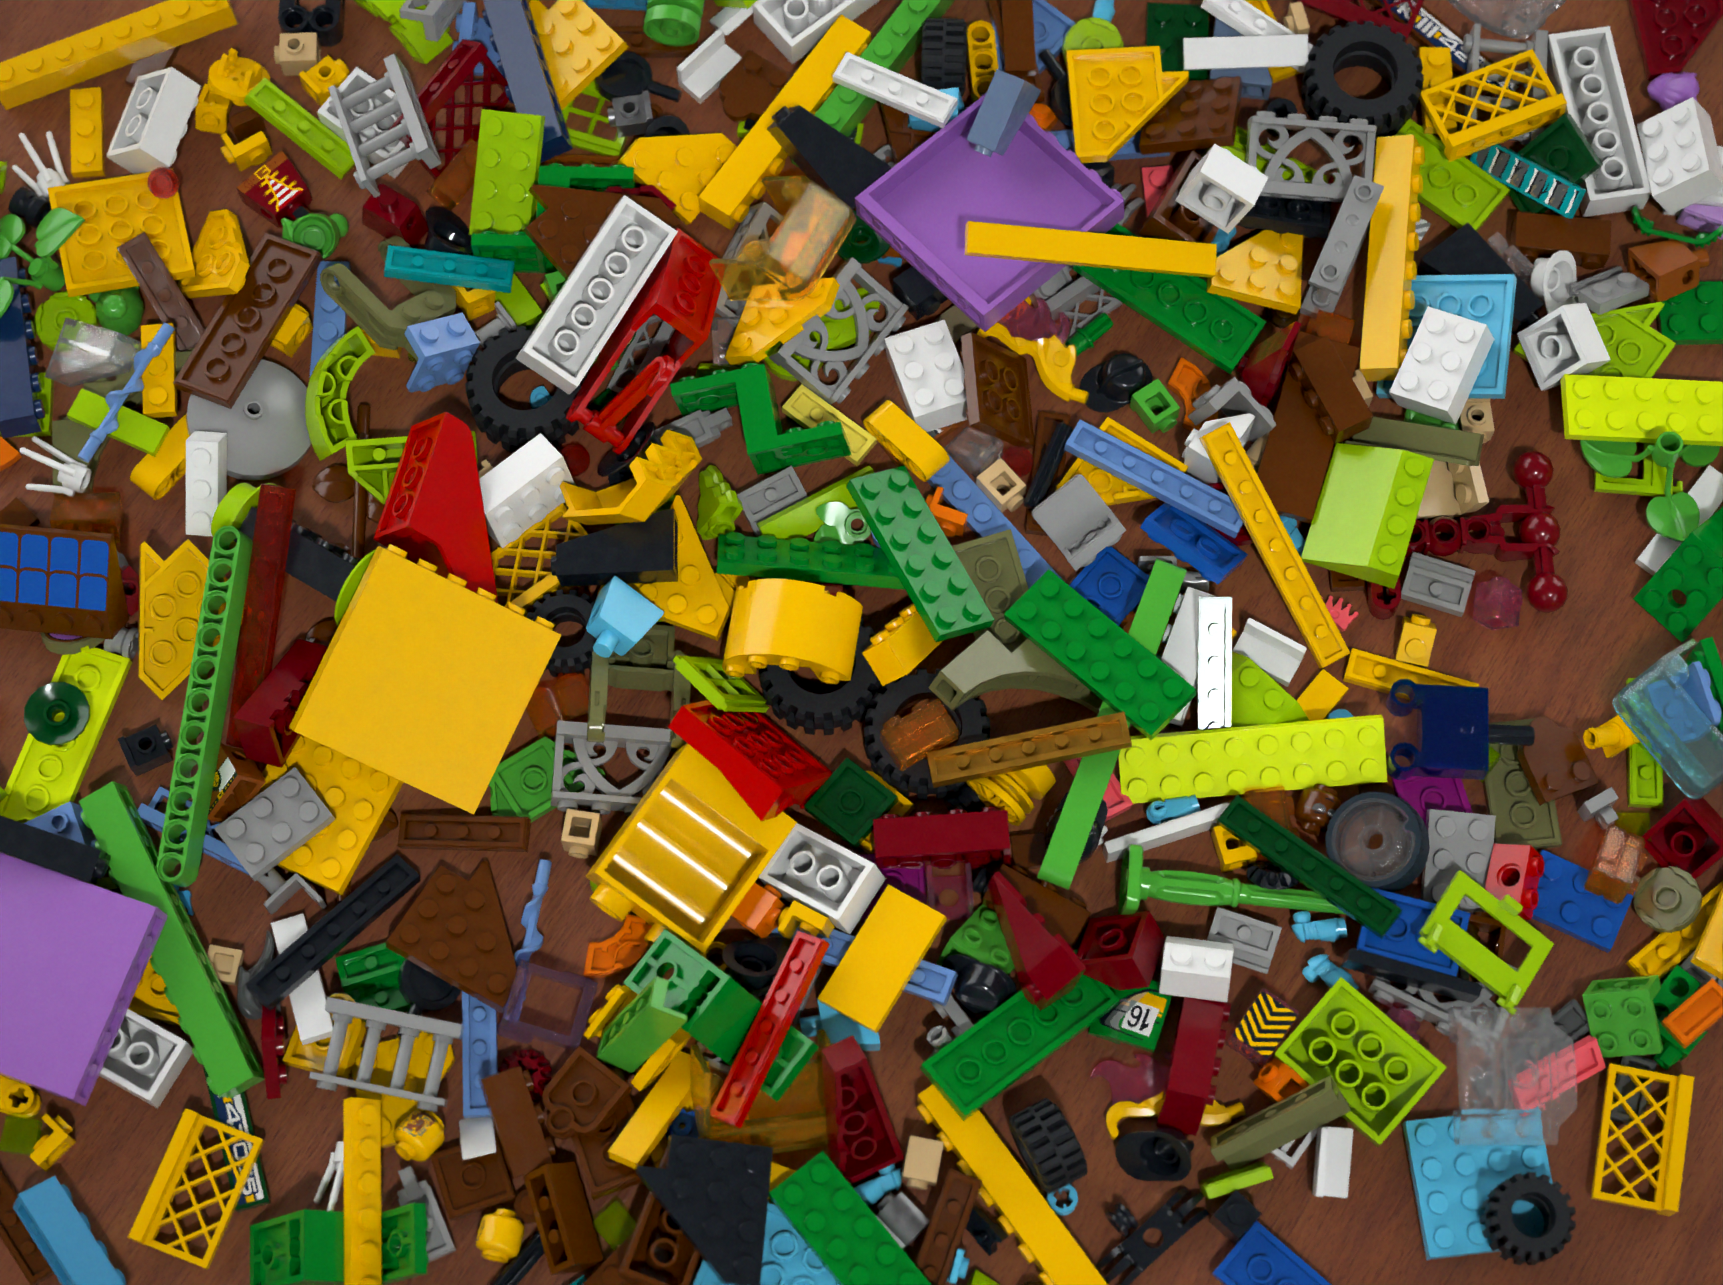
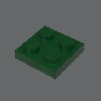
(850, 803)

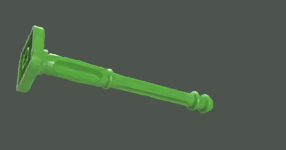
(1203, 889)

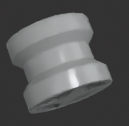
(124, 643)

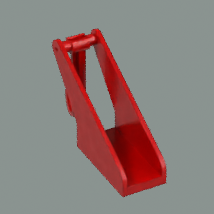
(683, 295)
(438, 504)

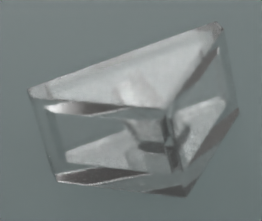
(975, 450)

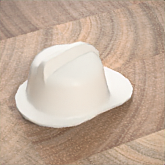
(1553, 278)

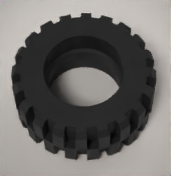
(1369, 48)
(504, 423)
(898, 699)
(823, 710)

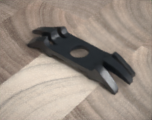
(1165, 1221)

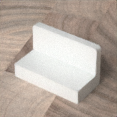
(707, 67)
(1270, 651)
(1332, 1161)

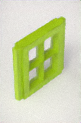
(590, 142)
(720, 689)

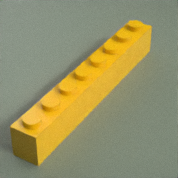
(110, 47)
(759, 154)
(1391, 257)
(1010, 1192)

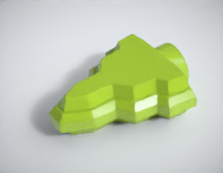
(717, 504)

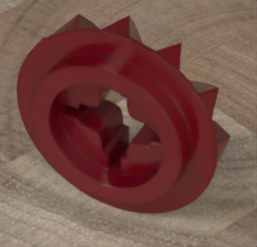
(532, 1062)

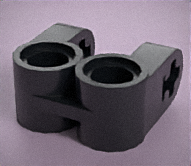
(312, 21)

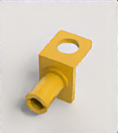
(1612, 736)

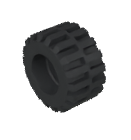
(944, 53)
(564, 609)
(1048, 1145)
(1552, 1207)

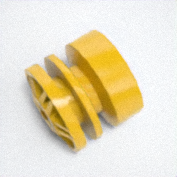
(1013, 789)

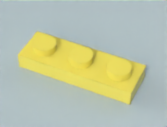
(810, 409)

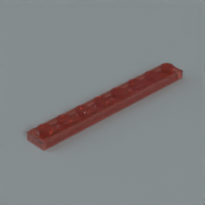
(262, 596)

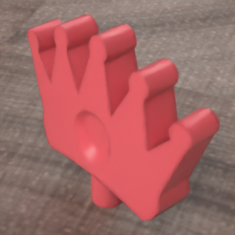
(1340, 617)

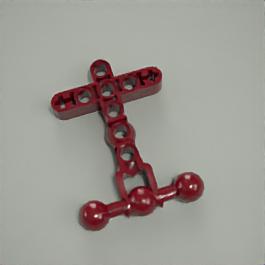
(1537, 531)

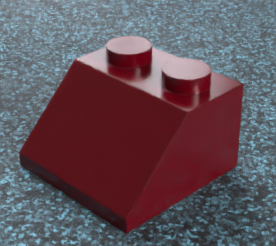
(1687, 837)
(1122, 950)

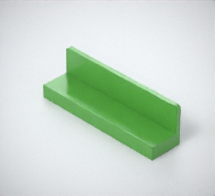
(640, 1028)

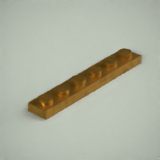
(1029, 749)

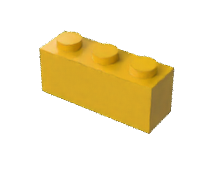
(900, 646)

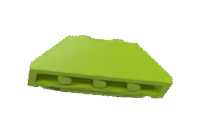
(376, 461)
(1259, 698)

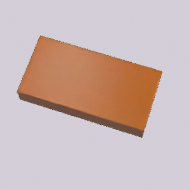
(1696, 1014)

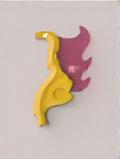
(1036, 333)
(1140, 1093)

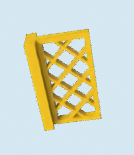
(1500, 128)
(549, 583)
(1672, 1146)
(167, 1182)

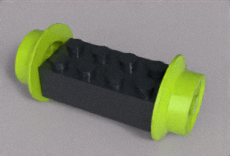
(309, 557)

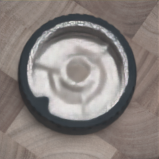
(1403, 846)

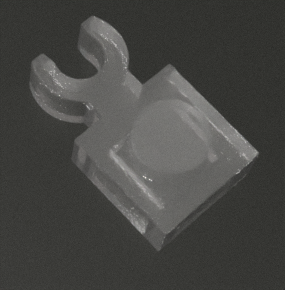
(1512, 257)

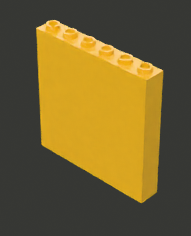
(426, 678)

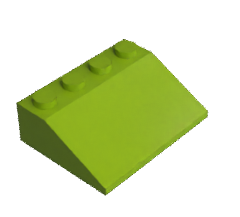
(1367, 512)
(1366, 1055)

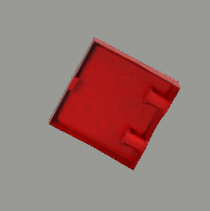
(753, 756)

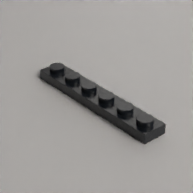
(333, 932)

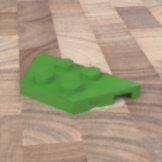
(525, 781)

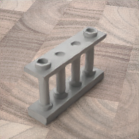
(1474, 44)
(413, 125)
(1341, 247)
(376, 1021)

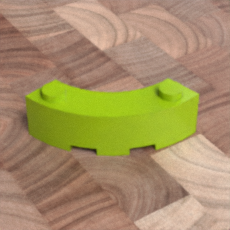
(407, 31)
(327, 390)

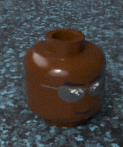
(1316, 808)

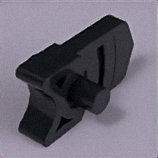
(985, 1231)

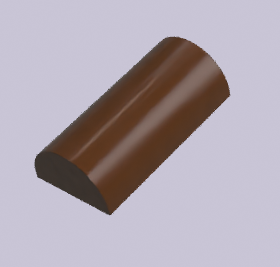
(658, 1248)

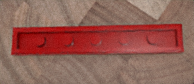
(769, 1029)

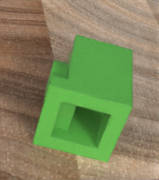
(1151, 398)

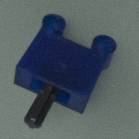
(1450, 731)

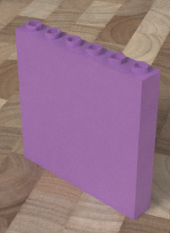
(945, 183)
(66, 974)

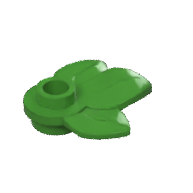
(838, 524)

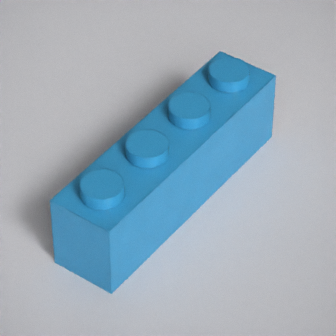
(65, 1236)

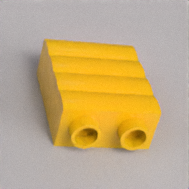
(686, 853)

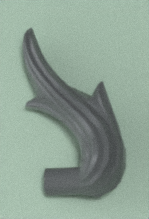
(247, 1003)

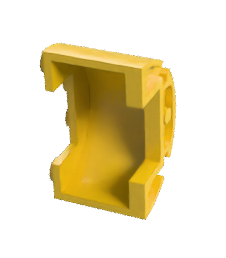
(792, 628)

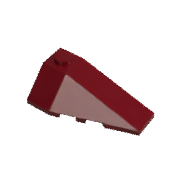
(1268, 364)
(1042, 961)

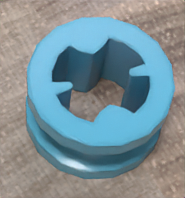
(1073, 1198)

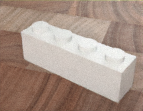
(1182, 643)

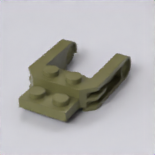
(379, 322)
(643, 667)

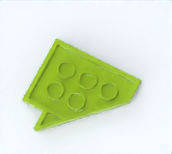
(1630, 342)

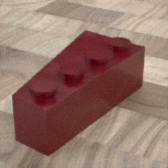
(270, 710)
(943, 839)
(1193, 1064)
(856, 1117)

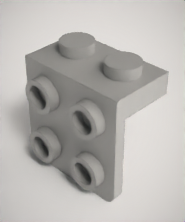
(1233, 399)
(1078, 521)

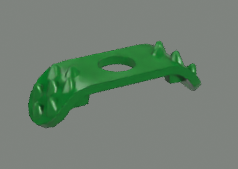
(1647, 225)

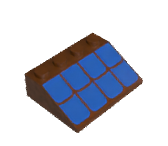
(60, 582)

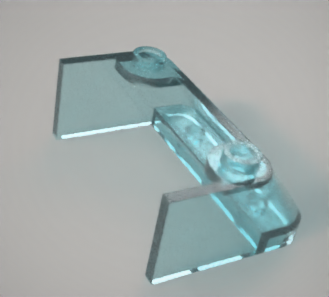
(1673, 724)

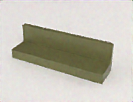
(1425, 440)
(1279, 1124)

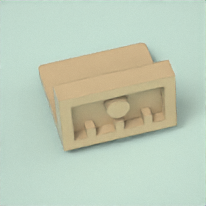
(1453, 491)

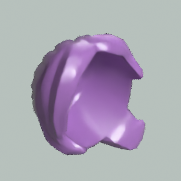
(1673, 89)

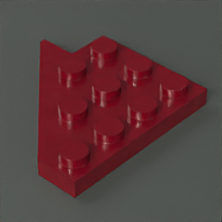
(1672, 31)

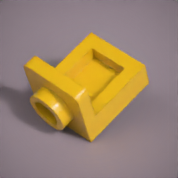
(248, 152)
(1416, 640)

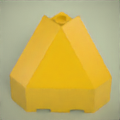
(641, 496)

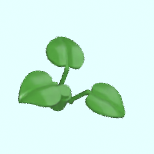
(51, 235)
(1670, 515)

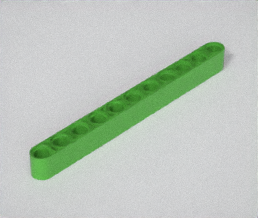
(212, 719)
(1095, 770)

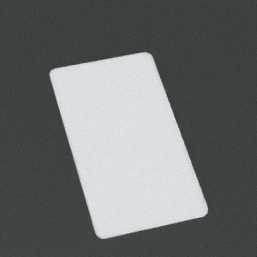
(477, 1137)

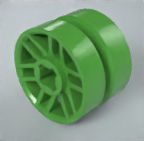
(673, 21)

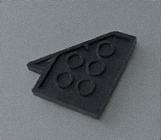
(717, 1201)

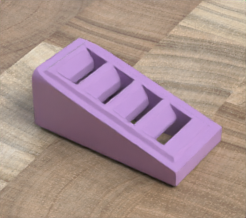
(1701, 218)

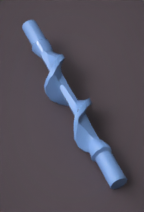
(116, 398)
(533, 939)

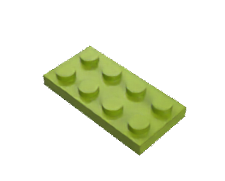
(505, 171)
(1457, 188)

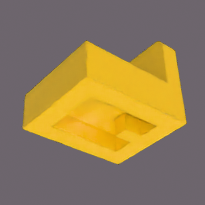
(212, 111)
(809, 920)
(52, 1147)

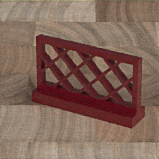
(1347, 12)
(442, 89)

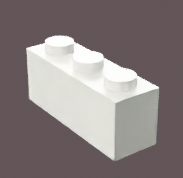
(204, 479)

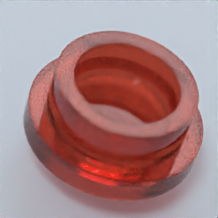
(163, 182)
(576, 458)
(1019, 460)

